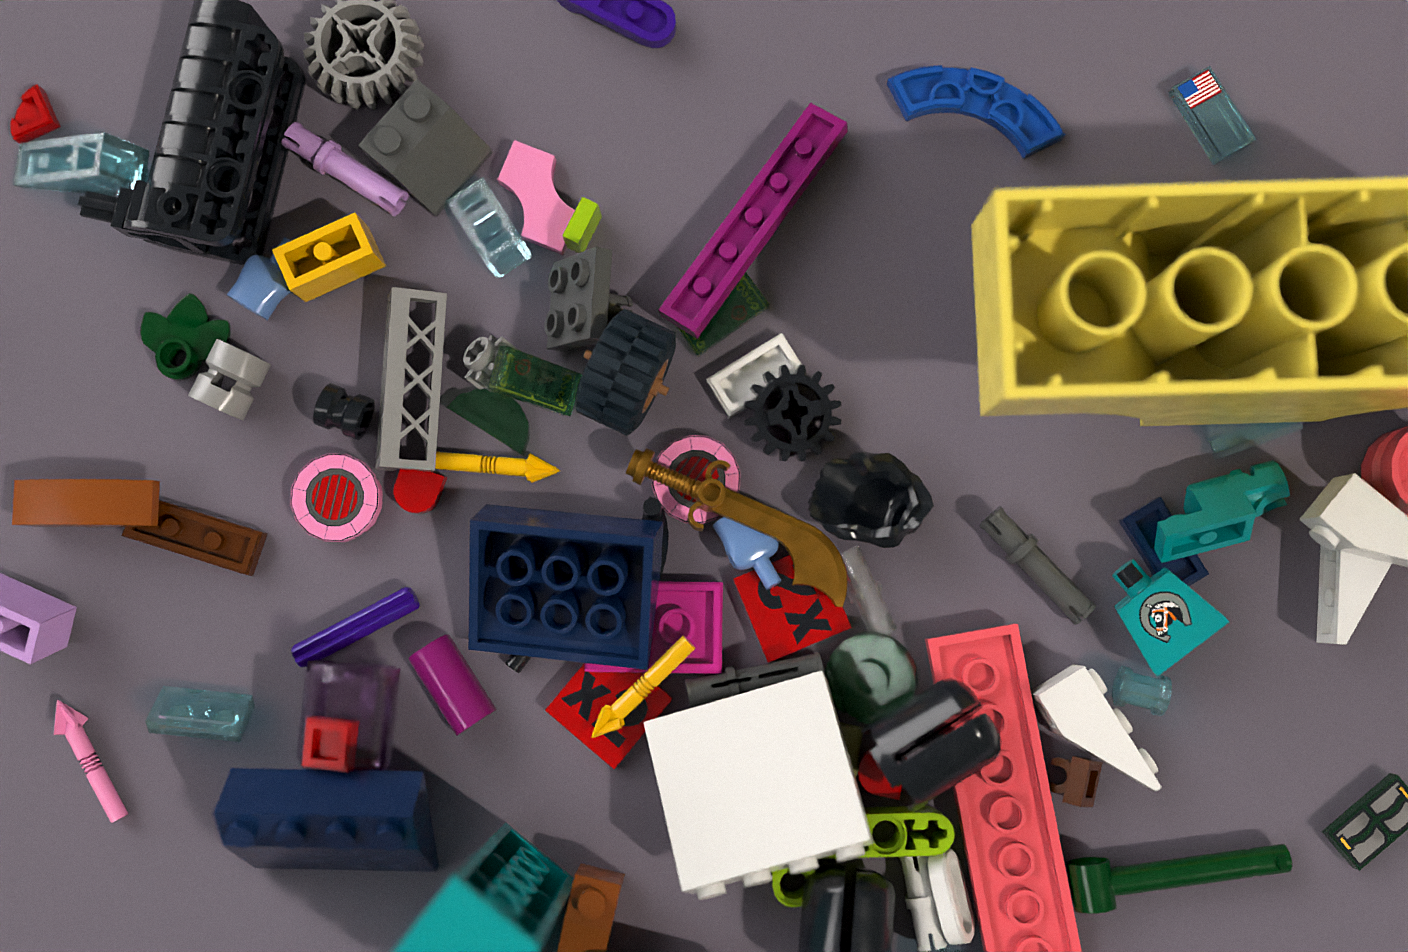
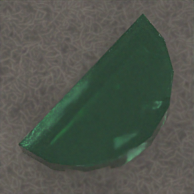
(495, 415)

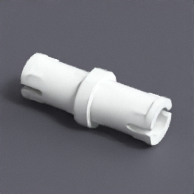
(922, 903)

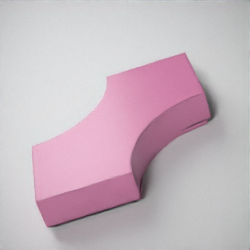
(530, 177)

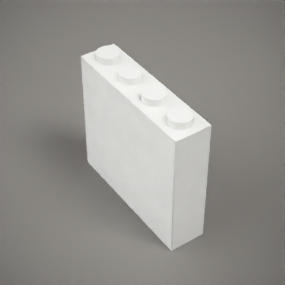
(757, 786)

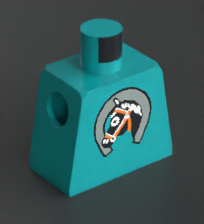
(1164, 615)

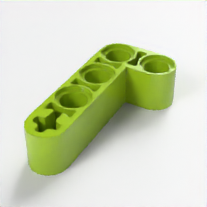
(895, 847)

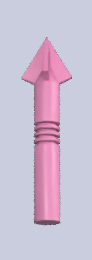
(70, 723)

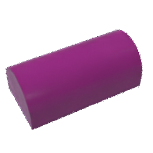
(452, 684)

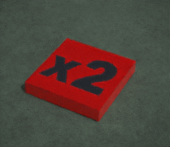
(788, 615)
(581, 703)

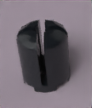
(947, 759)
(823, 911)

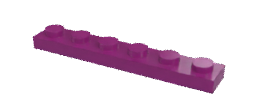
(753, 220)

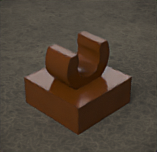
(1081, 780)

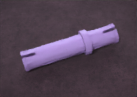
(330, 159)

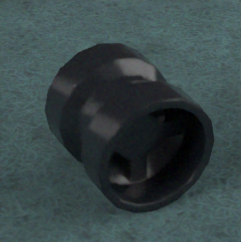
(342, 411)

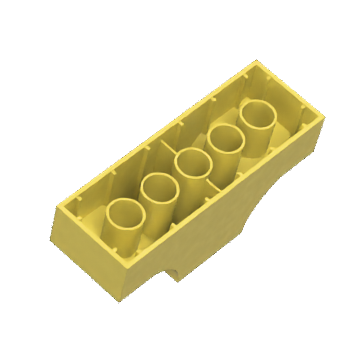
(1194, 301)

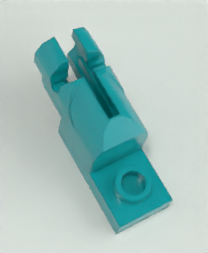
(1221, 511)

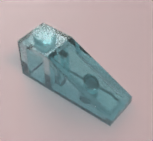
(81, 164)

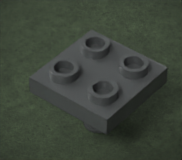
(581, 300)

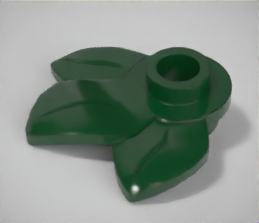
(183, 330)

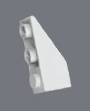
(1080, 714)

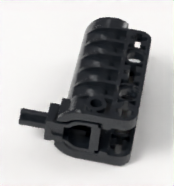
(213, 141)

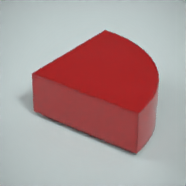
(34, 116)

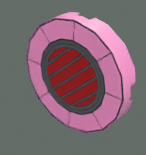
(691, 458)
(336, 497)

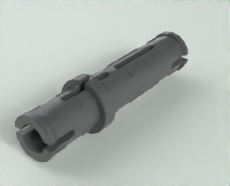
(1037, 565)
(735, 682)

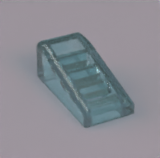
(503, 251)

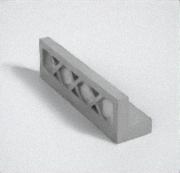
(393, 377)

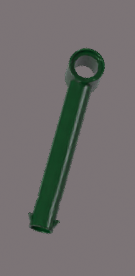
(1097, 883)

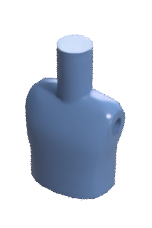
(260, 285)
(749, 549)

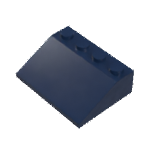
(563, 585)
(327, 819)

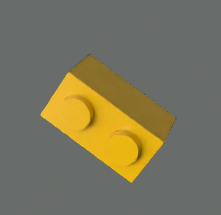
(329, 257)

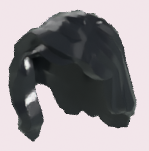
(869, 499)

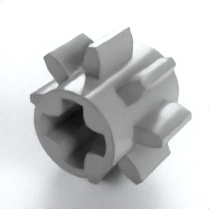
(481, 358)

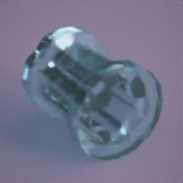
(1141, 691)

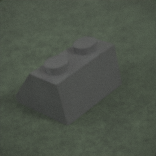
(425, 148)

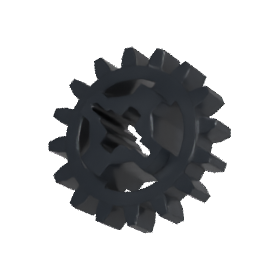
(787, 392)

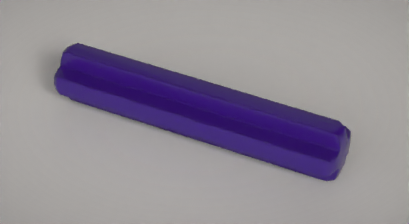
(355, 626)

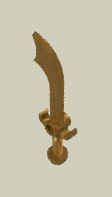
(813, 554)

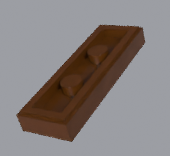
(202, 538)

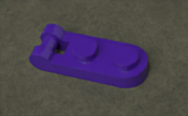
(643, 21)

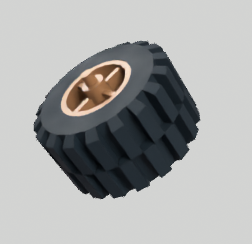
(625, 372)

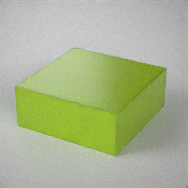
(582, 225)

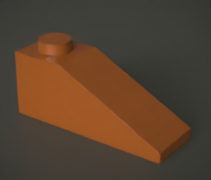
(590, 910)

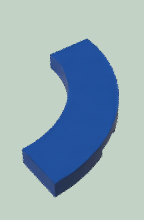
(979, 96)

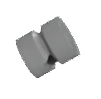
(236, 364)

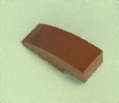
(85, 503)

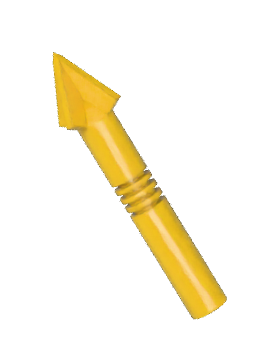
(531, 468)
(612, 716)

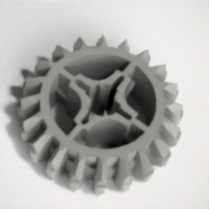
(383, 24)

